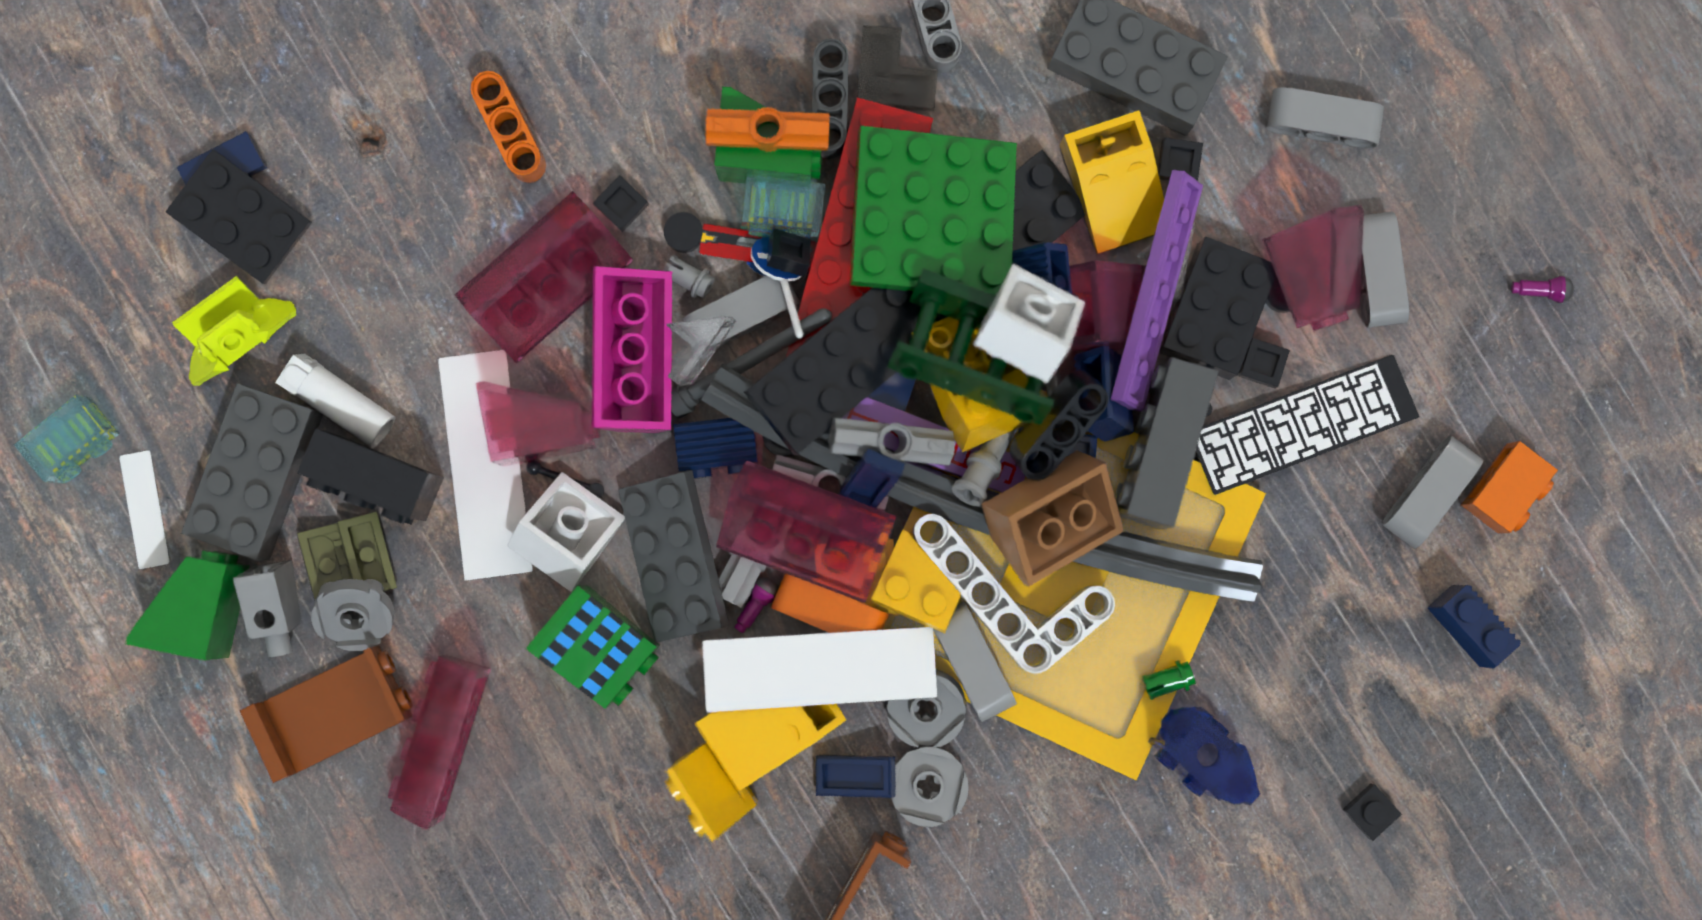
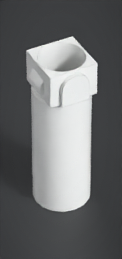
(336, 399)

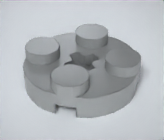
(353, 595)
(928, 729)
(941, 805)

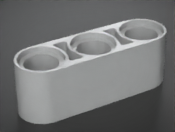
(937, 32)
(1325, 117)
(1382, 273)
(749, 306)
(1432, 492)
(975, 665)

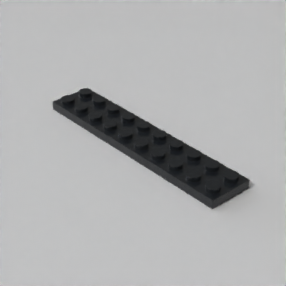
(853, 350)

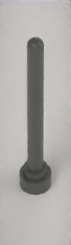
(687, 396)

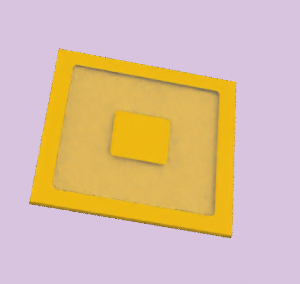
(1096, 691)

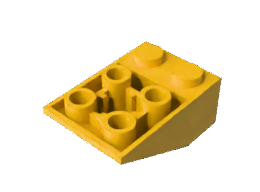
(1115, 180)
(970, 420)
(761, 739)
(708, 792)

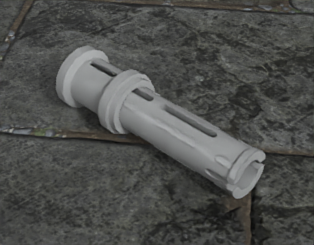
(981, 470)

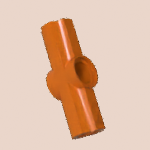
(740, 128)

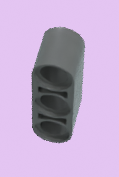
(832, 80)

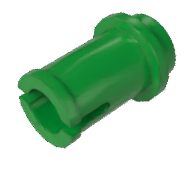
(1169, 680)

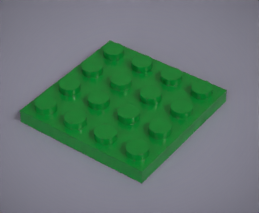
(932, 207)

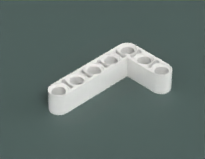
(1001, 603)

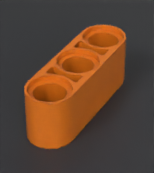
(498, 111)
(825, 607)

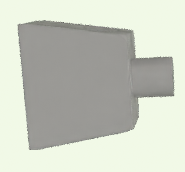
(266, 591)

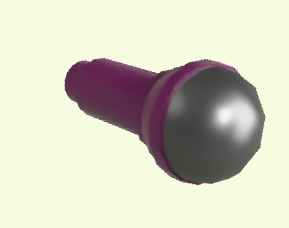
(1557, 289)
(761, 596)

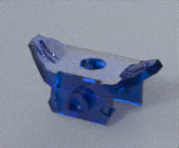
(1228, 778)

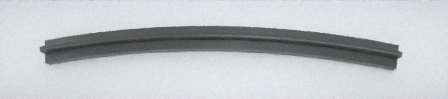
(932, 492)

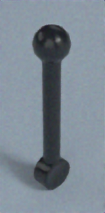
(534, 467)

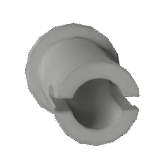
(689, 277)

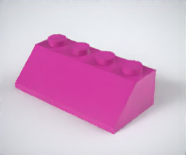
(631, 350)

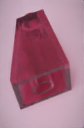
(1320, 266)
(1110, 302)
(532, 425)

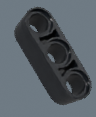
(1056, 444)

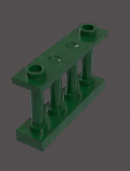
(969, 307)

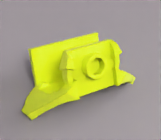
(229, 326)

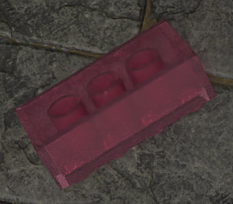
(542, 277)
(805, 531)
(438, 741)

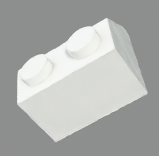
(1030, 324)
(565, 531)

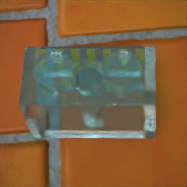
(782, 205)
(67, 440)

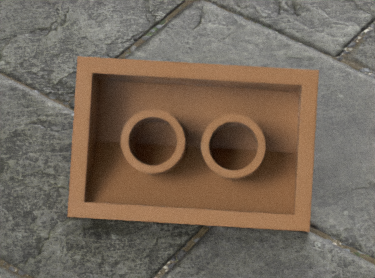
(1054, 518)

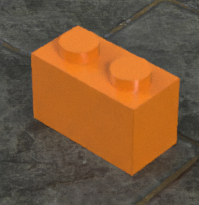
(1510, 488)

